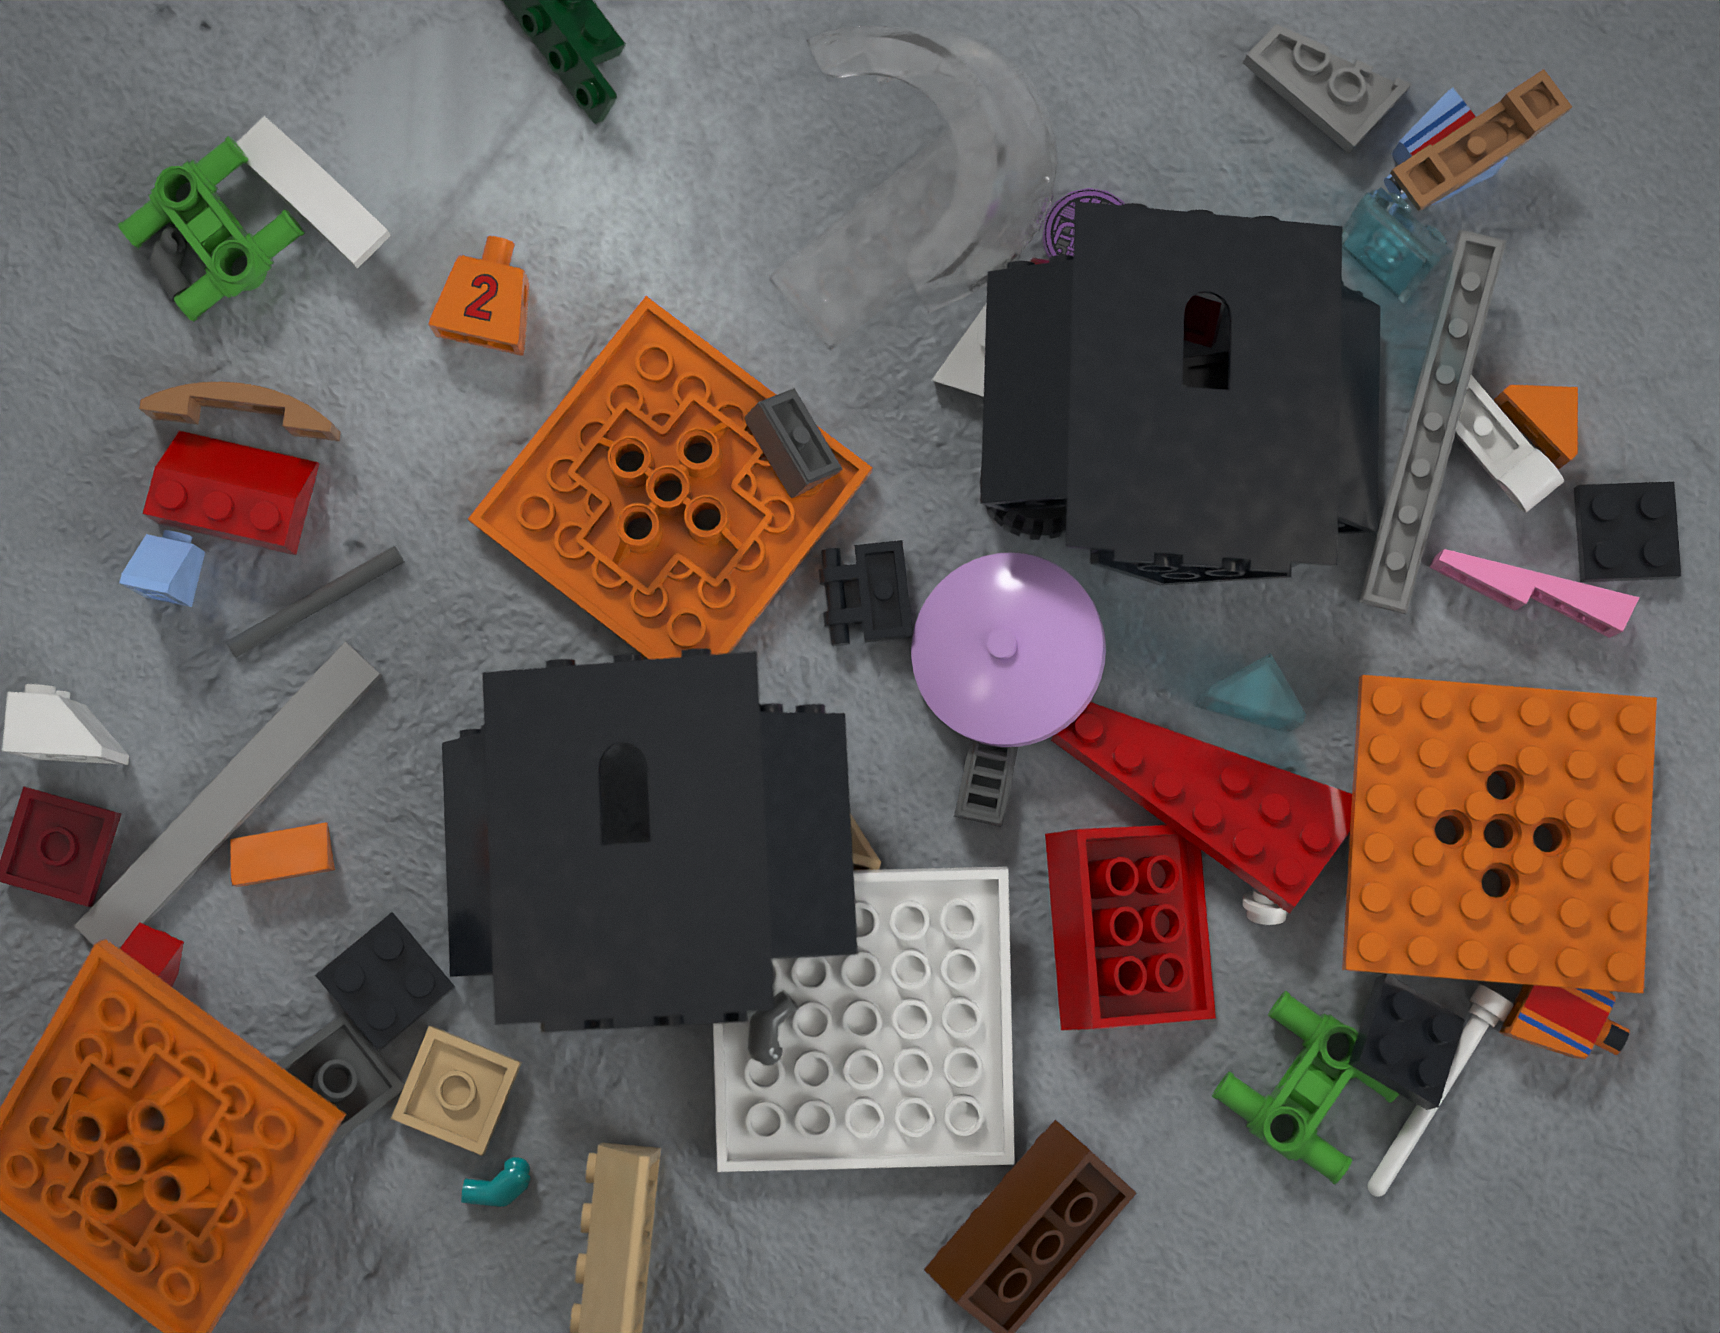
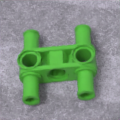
(211, 228)
(1303, 1091)

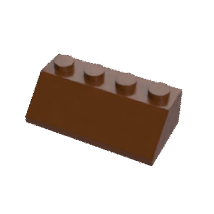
(1029, 1231)

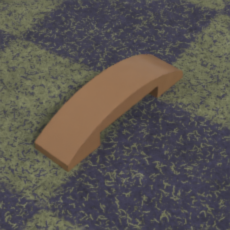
(1482, 141)
(185, 402)

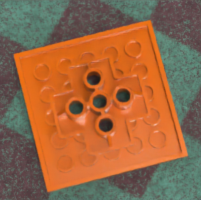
(570, 504)
(1568, 766)
(154, 1144)

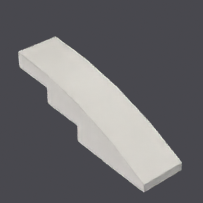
(312, 192)

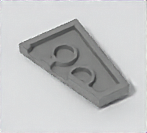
(1328, 90)

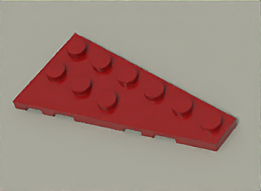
(1239, 811)

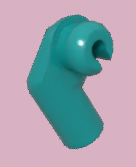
(502, 1189)

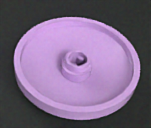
(1008, 649)

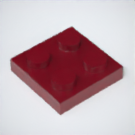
(58, 846)

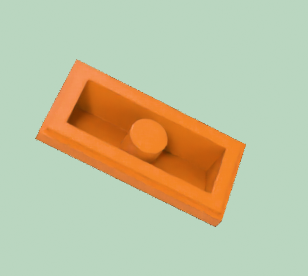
(281, 855)

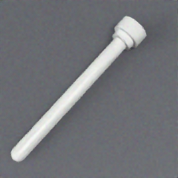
(1486, 1011)

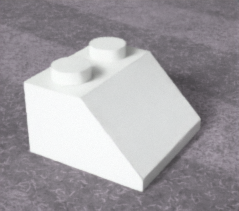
(55, 728)

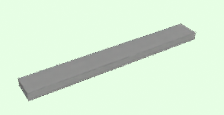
(1432, 421)
(230, 797)

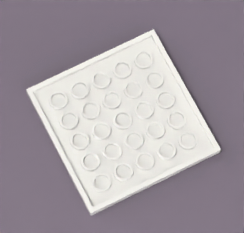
(891, 1047)

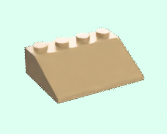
(618, 1239)

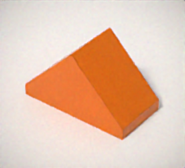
(1545, 417)

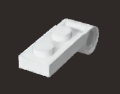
(1503, 450)

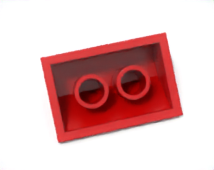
(232, 492)

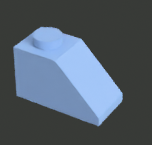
(165, 568)

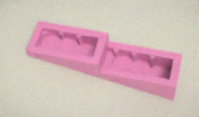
(1513, 586)

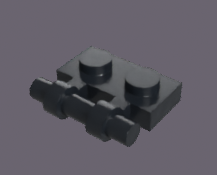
(881, 589)

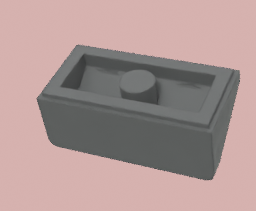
(792, 442)

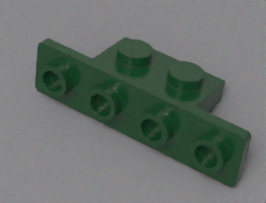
(573, 41)

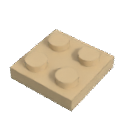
(456, 1090)

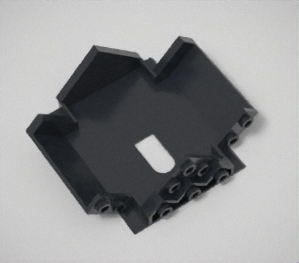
(1169, 475)
(661, 932)

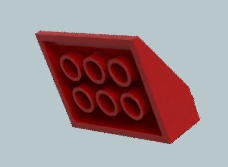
(1129, 927)

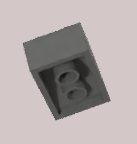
(344, 1071)

